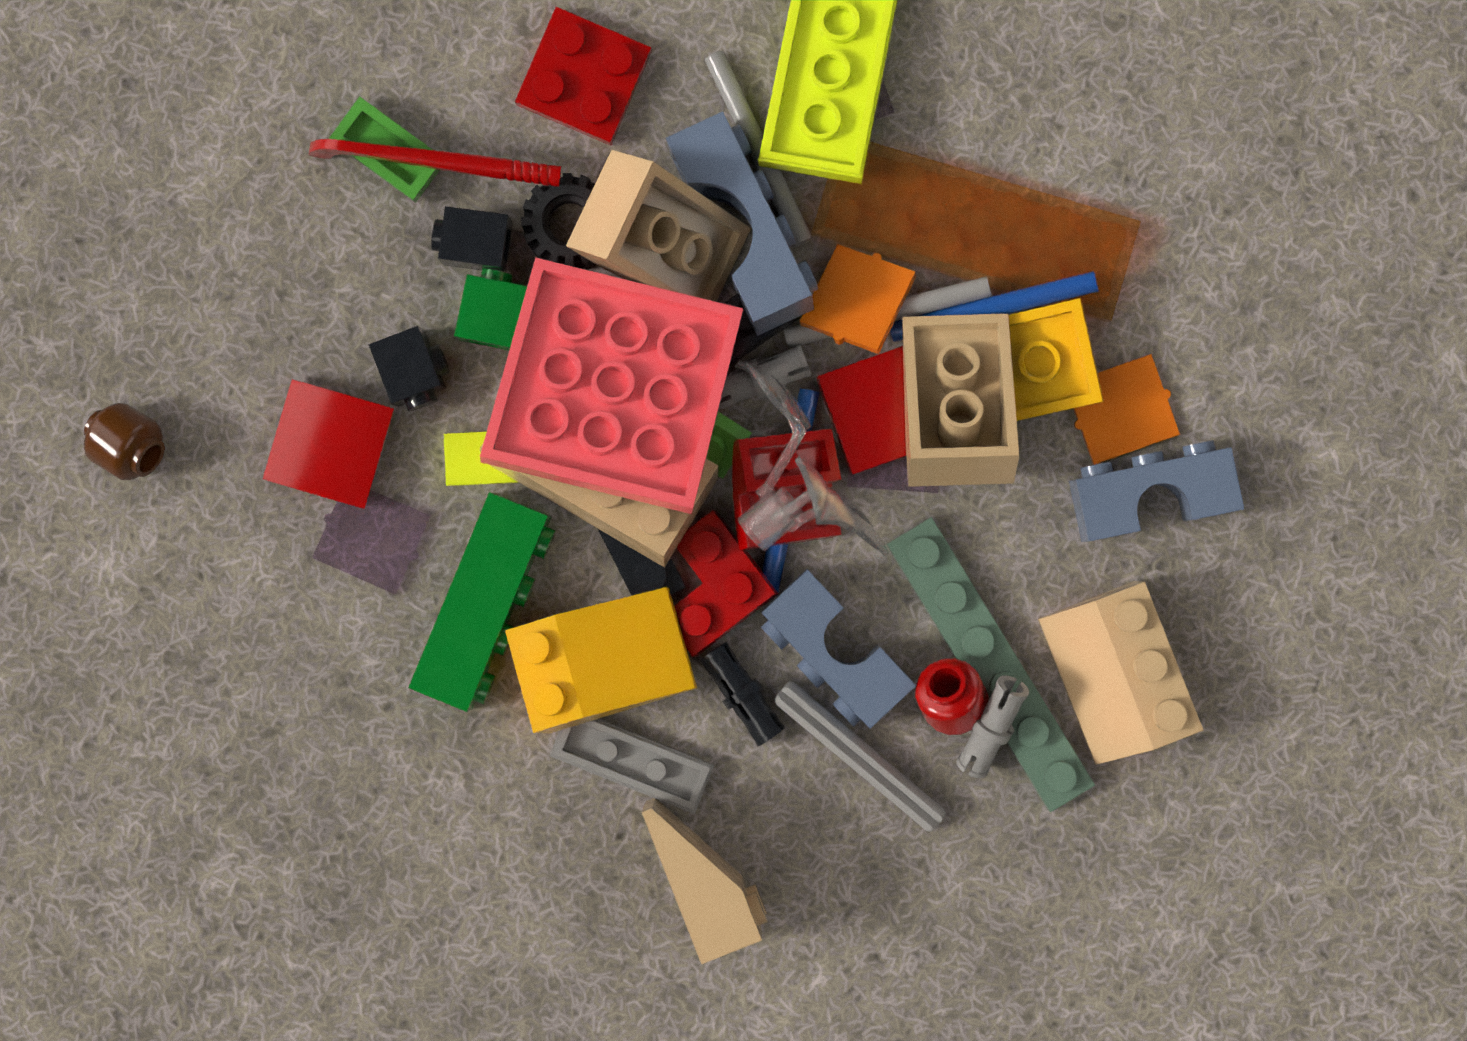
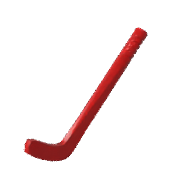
(449, 161)

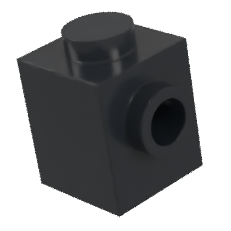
(472, 239)
(410, 368)

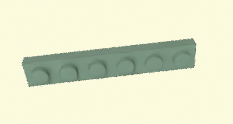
(980, 642)

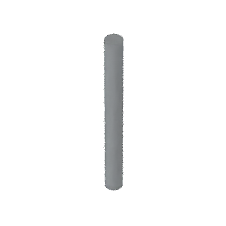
(743, 115)
(912, 306)

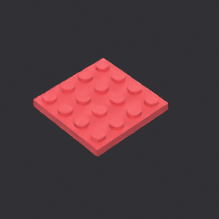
(612, 385)

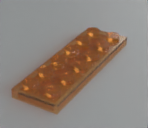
(976, 227)

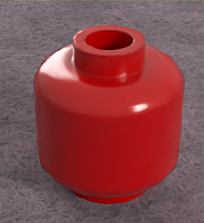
(951, 696)

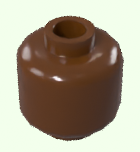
(123, 441)

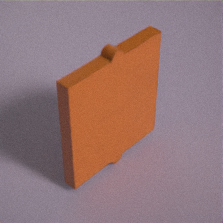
(858, 298)
(1132, 411)

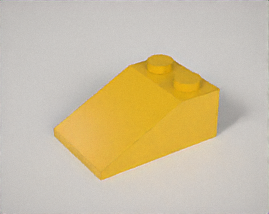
(600, 660)

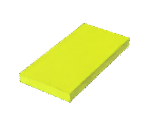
(827, 87)

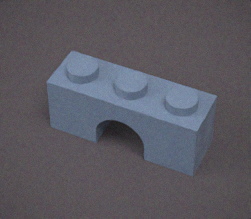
(1201, 481)
(866, 686)

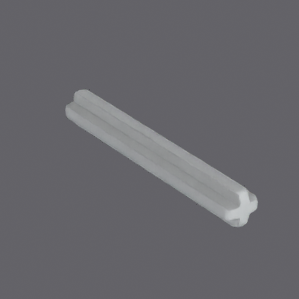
(860, 756)

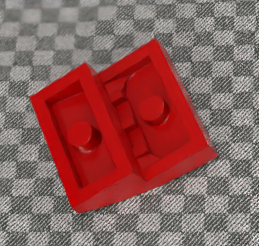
(328, 444)
(754, 461)

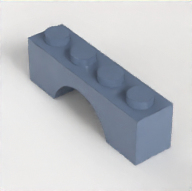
(769, 279)

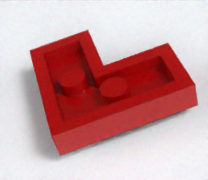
(730, 587)

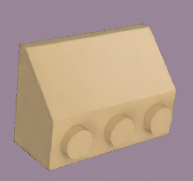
(1120, 673)

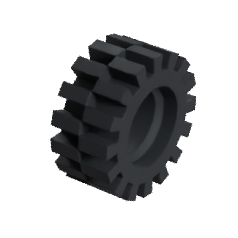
(538, 214)

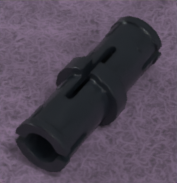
(742, 694)

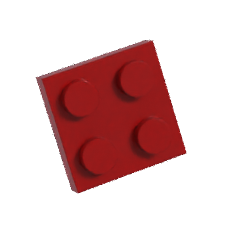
(583, 76)

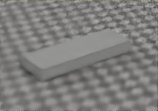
(634, 762)

